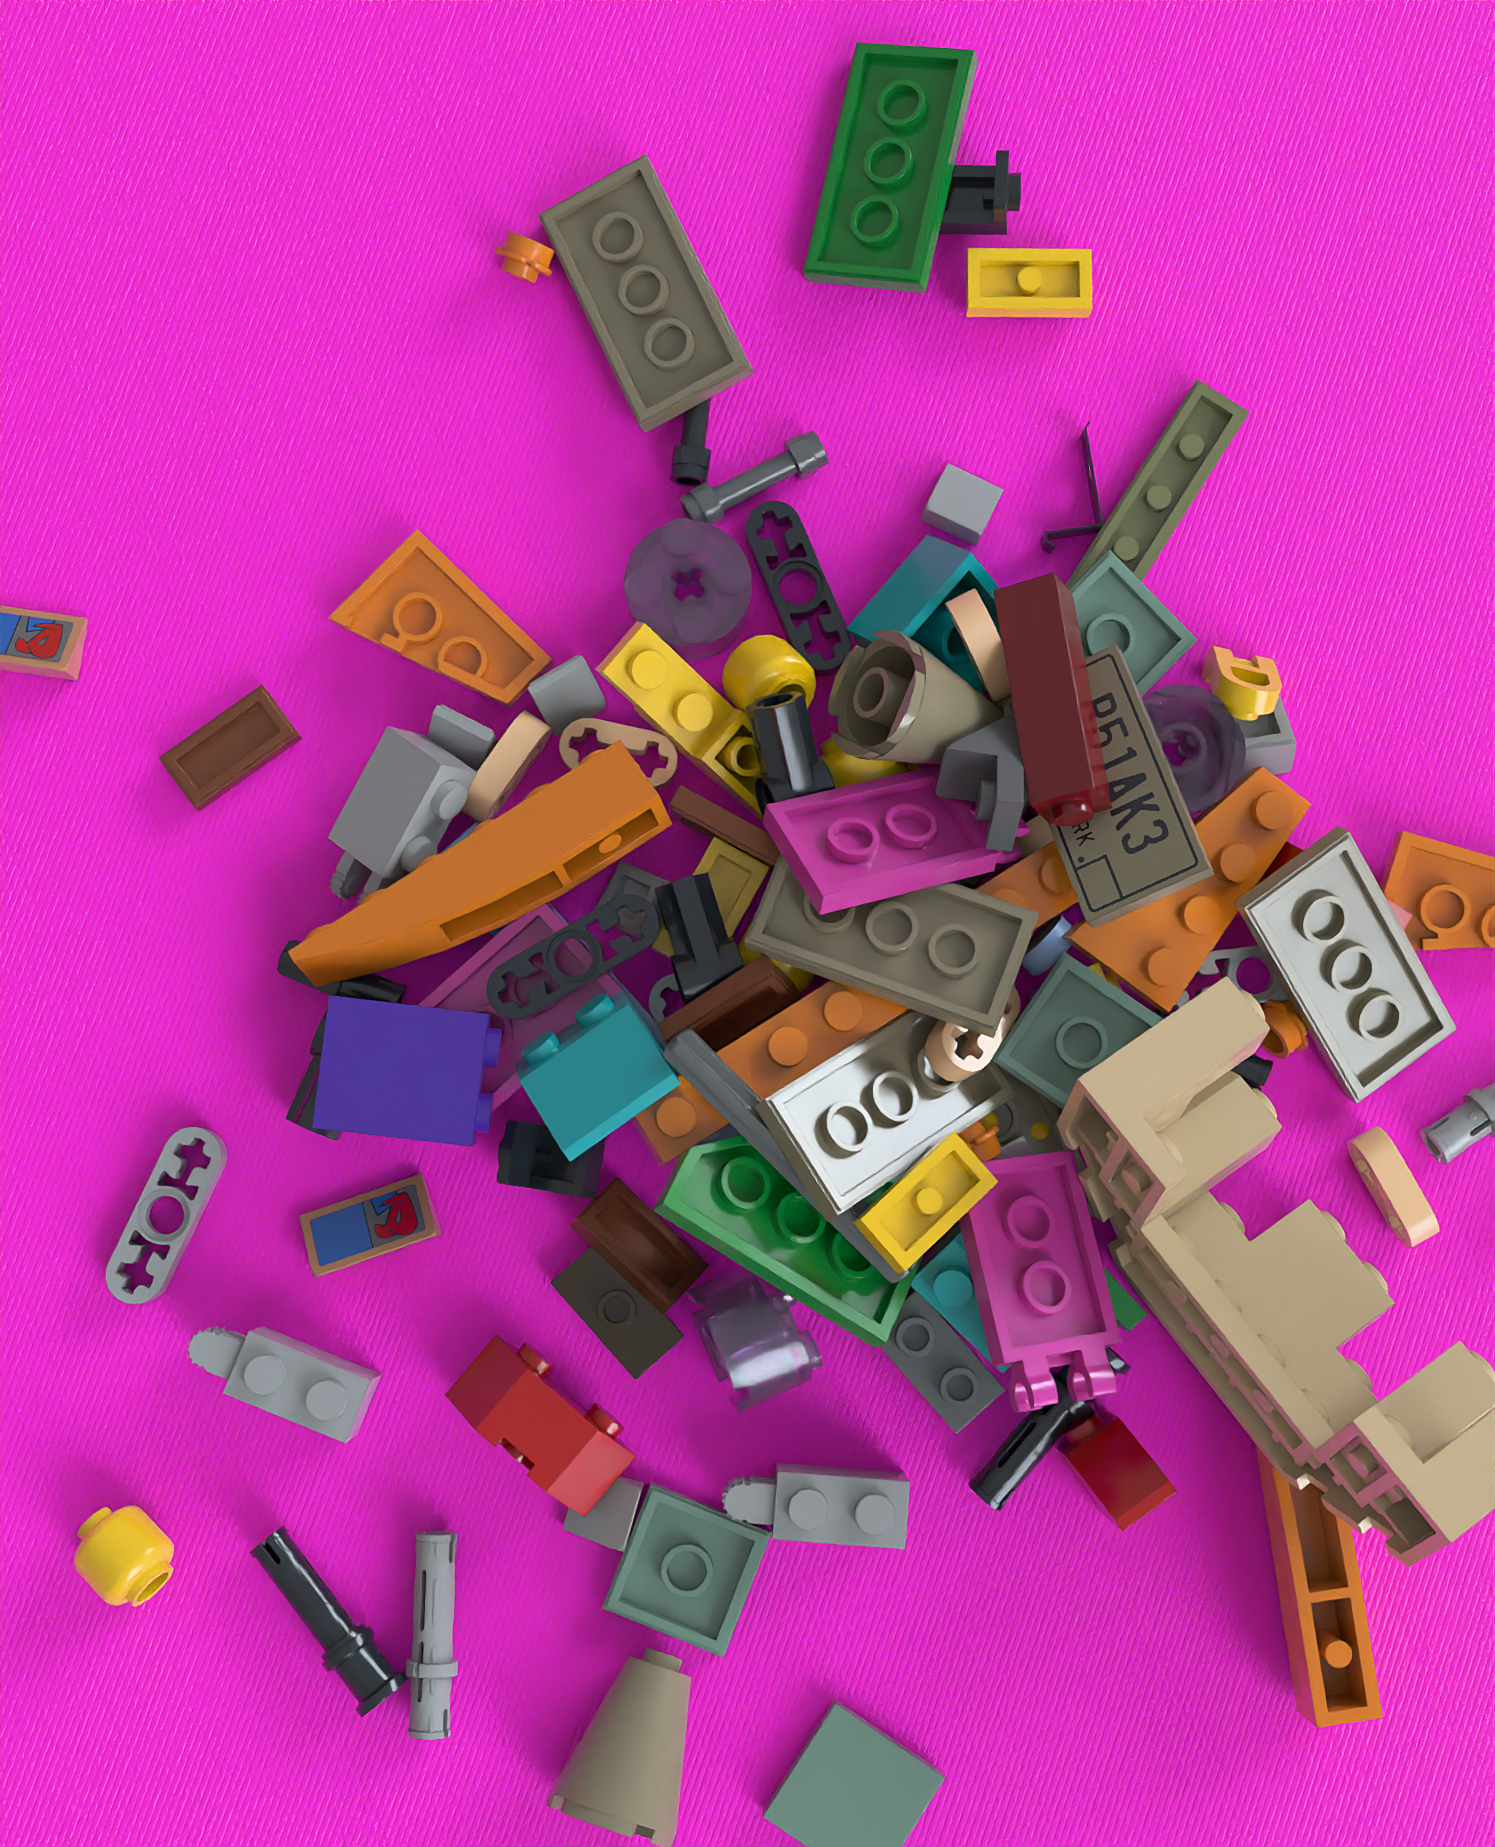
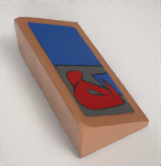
(41, 642)
(369, 1225)

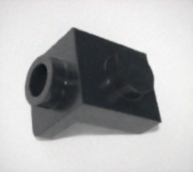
(981, 198)
(534, 1160)

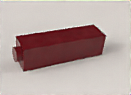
(1052, 701)

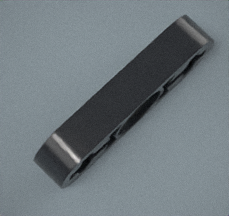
(797, 540)
(539, 995)

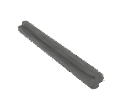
(736, 1104)

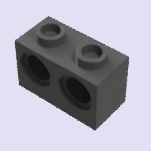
(939, 1363)

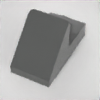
(990, 772)

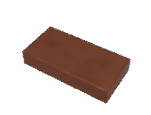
(230, 748)
(718, 822)
(734, 1005)
(639, 1245)

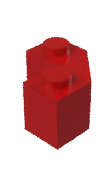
(518, 1406)

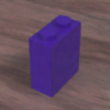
(405, 1071)

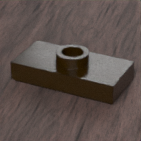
(617, 1312)

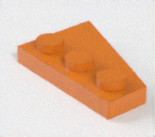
(442, 622)
(1445, 891)

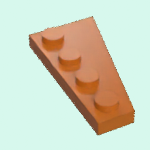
(1168, 940)

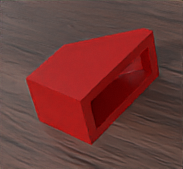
(1114, 1469)

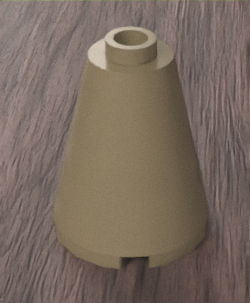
(903, 703)
(632, 1753)

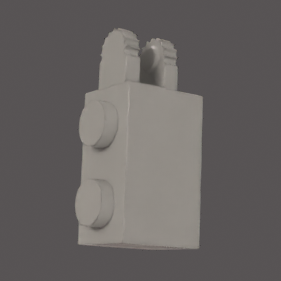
(397, 812)
(288, 1378)
(825, 1504)

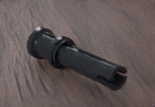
(1033, 1439)
(346, 1646)

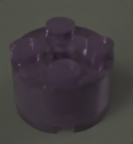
(684, 555)
(1203, 736)
(752, 1337)

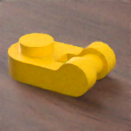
(1244, 685)

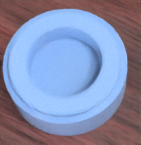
(1046, 946)

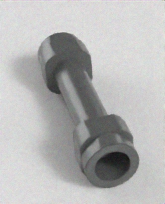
(800, 456)

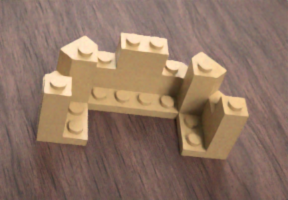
(1273, 1311)

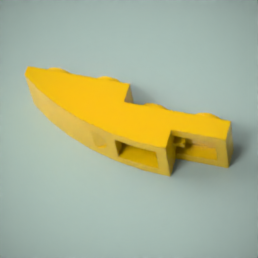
(685, 711)

